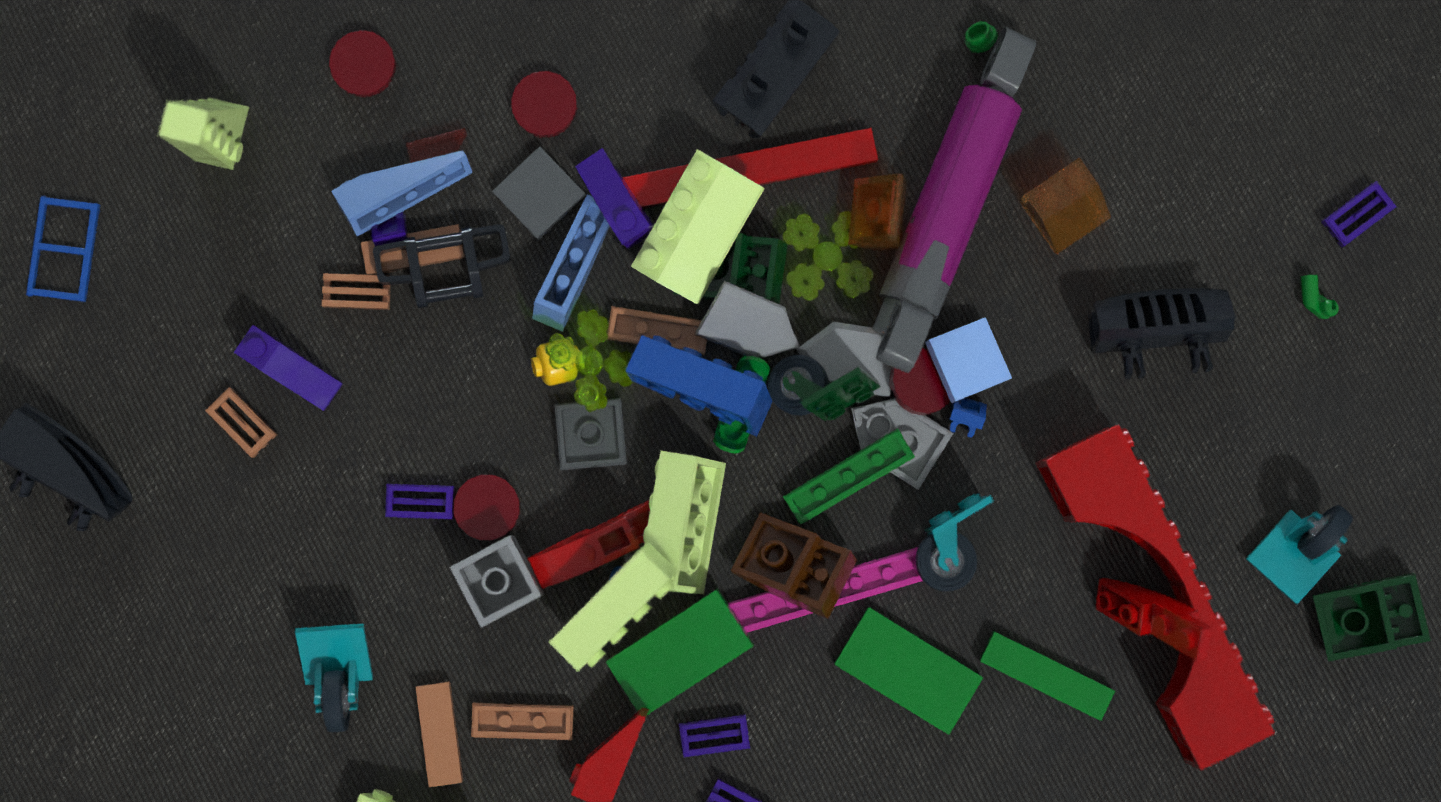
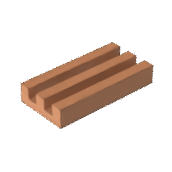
(327, 290)
(261, 442)

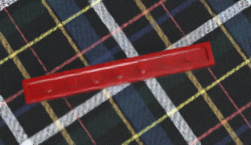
(768, 164)

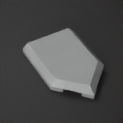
(747, 323)
(844, 348)
(921, 433)

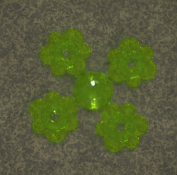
(826, 257)
(589, 360)

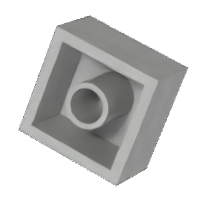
(497, 580)

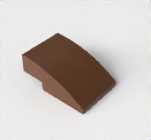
(794, 564)

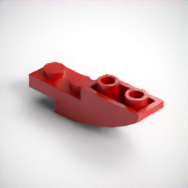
(591, 547)
(1155, 614)

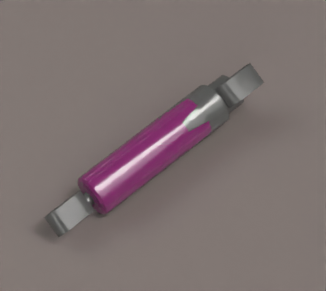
(951, 202)

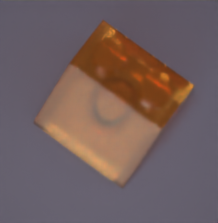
(1066, 206)
(878, 212)

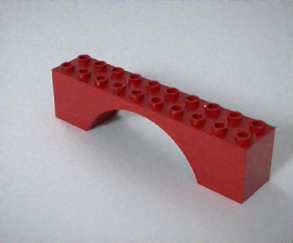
(1207, 702)

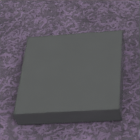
(539, 193)
(590, 437)

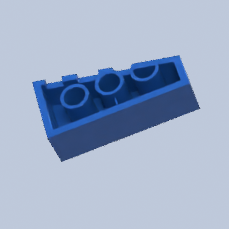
(700, 382)

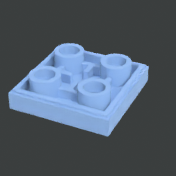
(968, 360)

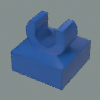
(968, 413)

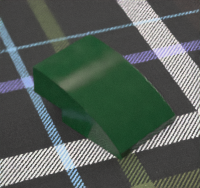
(752, 265)
(1371, 617)

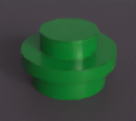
(980, 37)

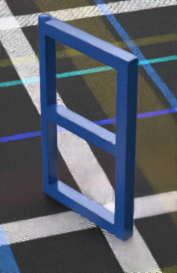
(87, 251)

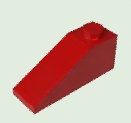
(605, 765)

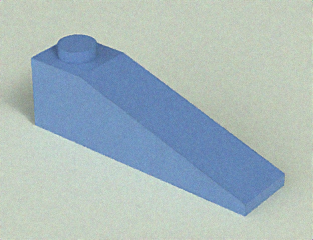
(386, 192)
(571, 267)

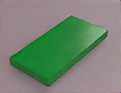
(680, 653)
(908, 670)

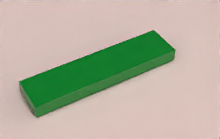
(849, 476)
(1047, 676)

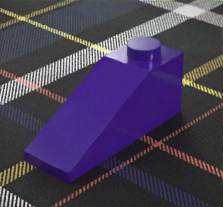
(615, 199)
(288, 367)

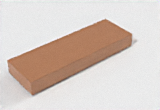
(398, 259)
(630, 324)
(522, 721)
(439, 734)

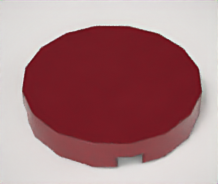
(362, 63)
(544, 104)
(920, 389)
(486, 507)

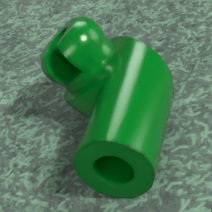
(1314, 301)

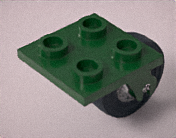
(803, 387)

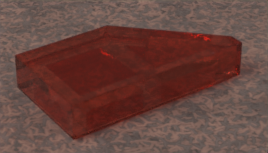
(436, 145)

